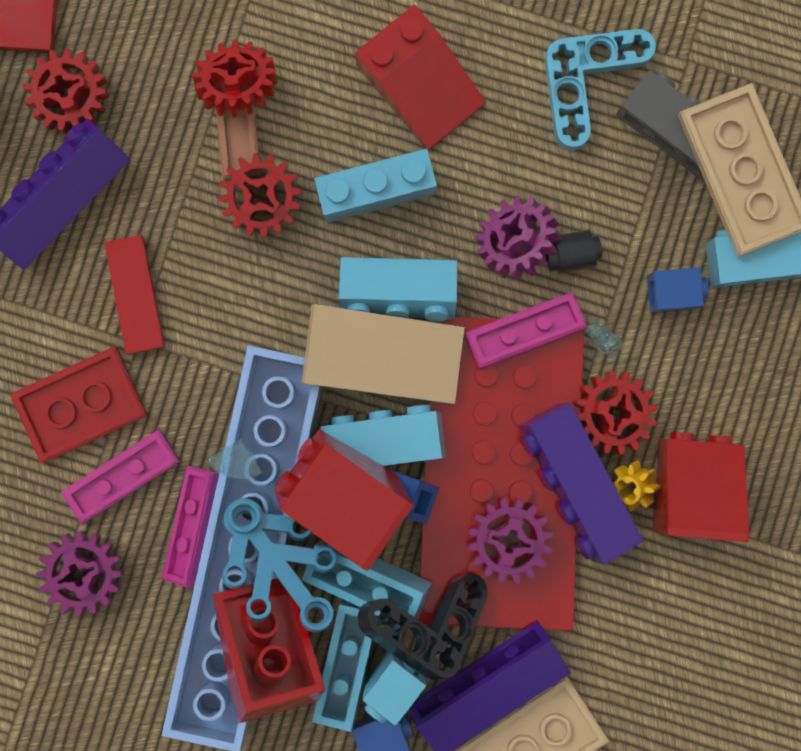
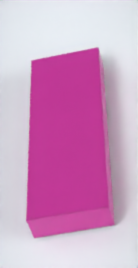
(525, 331)
(120, 476)
(190, 526)

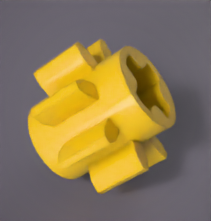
(644, 484)

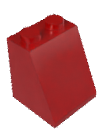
(701, 488)
(344, 498)

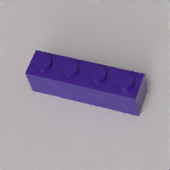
(57, 192)
(580, 483)
(488, 689)

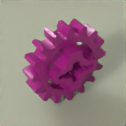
(517, 237)
(505, 557)
(86, 587)

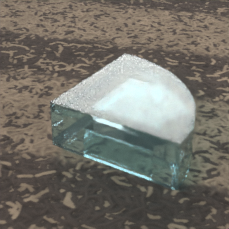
(604, 338)
(236, 462)

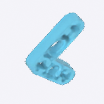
(583, 64)

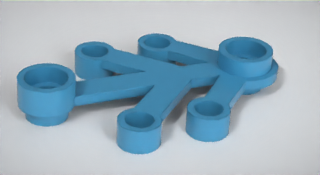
(274, 559)

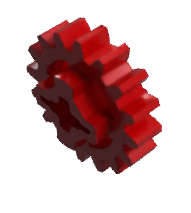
(235, 78)
(51, 93)
(248, 208)
(619, 398)

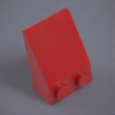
(419, 77)
(268, 660)

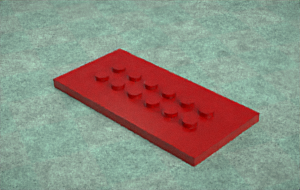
(490, 464)

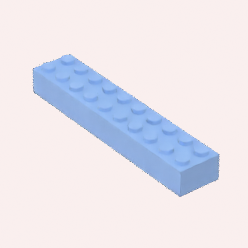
(274, 420)

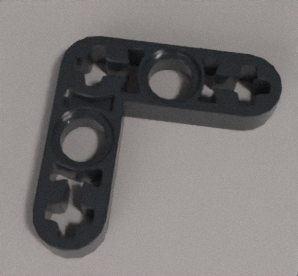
(429, 640)

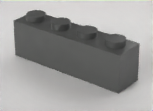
(653, 114)

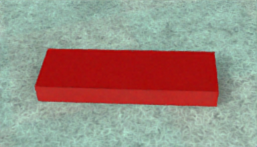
(134, 294)

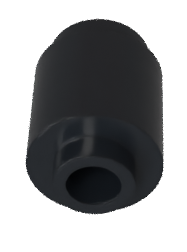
(575, 252)

